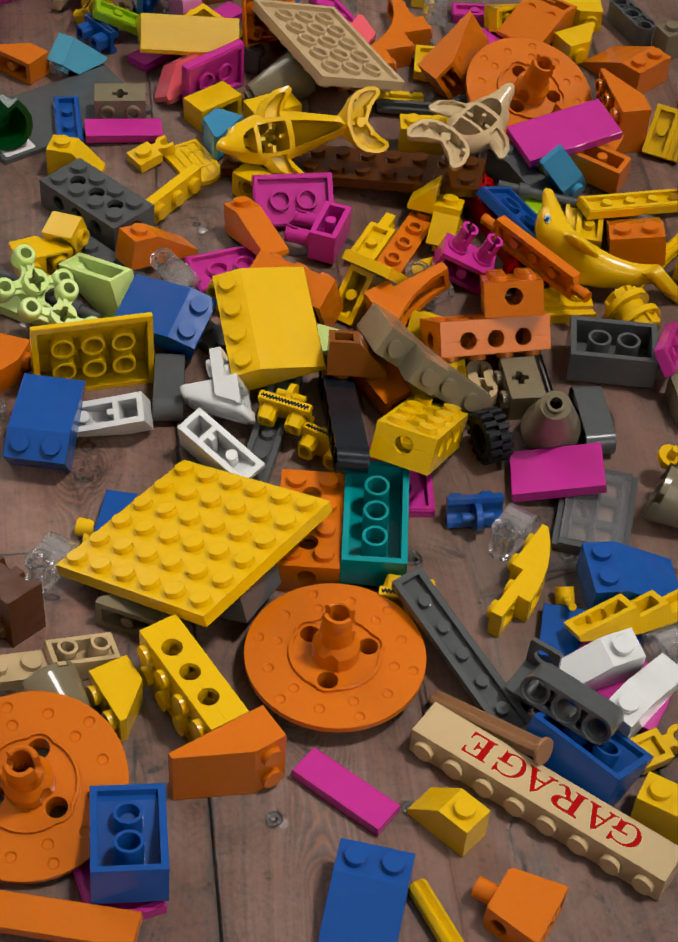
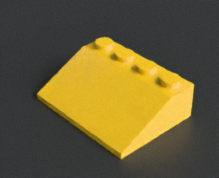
(268, 324)
(98, 351)

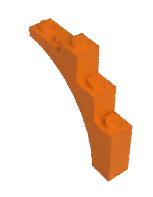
(400, 40)
(400, 301)

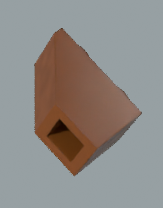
(352, 356)

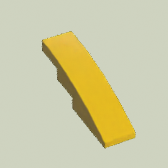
(619, 613)

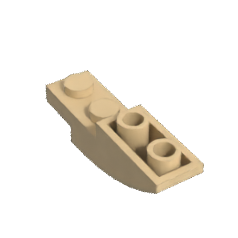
(84, 651)

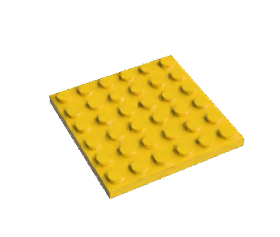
(194, 541)

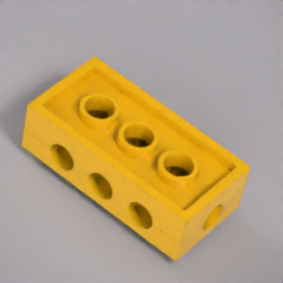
(419, 434)
(185, 679)

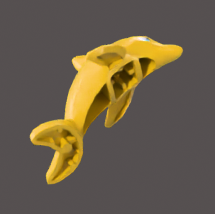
(278, 135)
(595, 265)

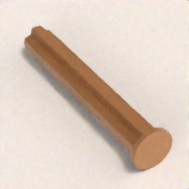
(519, 739)

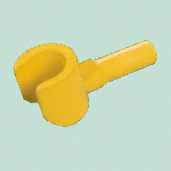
(84, 528)
(565, 596)

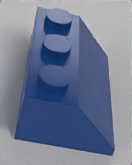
(599, 769)

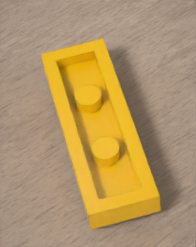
(176, 192)

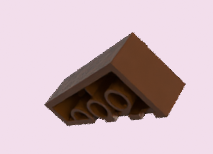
(20, 605)

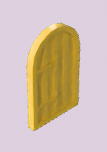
(195, 153)

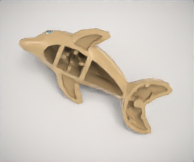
(470, 126)

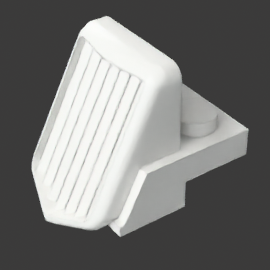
(223, 395)

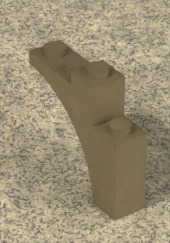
(418, 362)

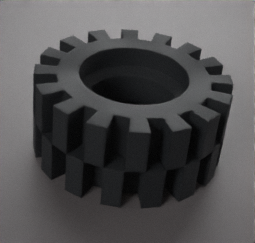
(490, 435)

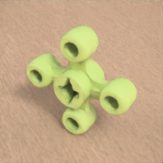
(32, 281)
(61, 310)

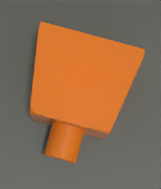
(521, 906)

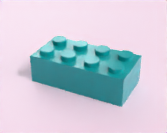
(375, 525)

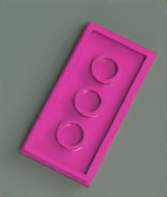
(573, 128)

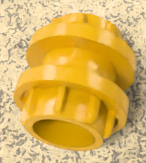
(631, 304)

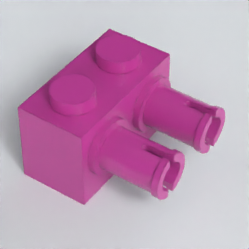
(326, 232)
(465, 260)

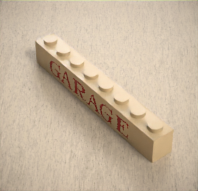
(546, 801)

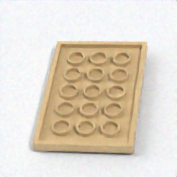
(327, 45)

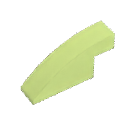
(99, 281)

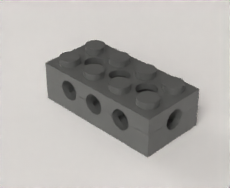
(97, 198)

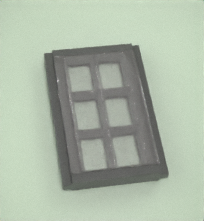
(596, 516)

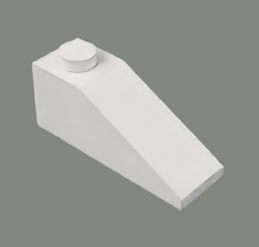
(116, 415)
(216, 446)
(606, 660)
(646, 693)

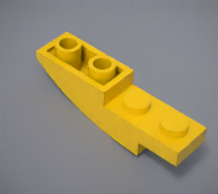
(524, 583)

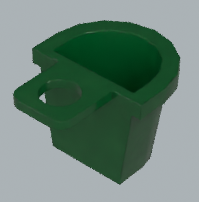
(15, 123)

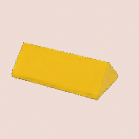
(184, 33)

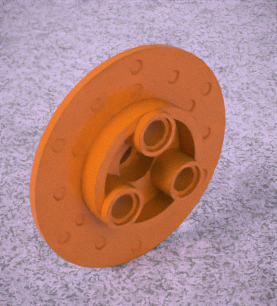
(535, 68)
(334, 657)
(80, 756)

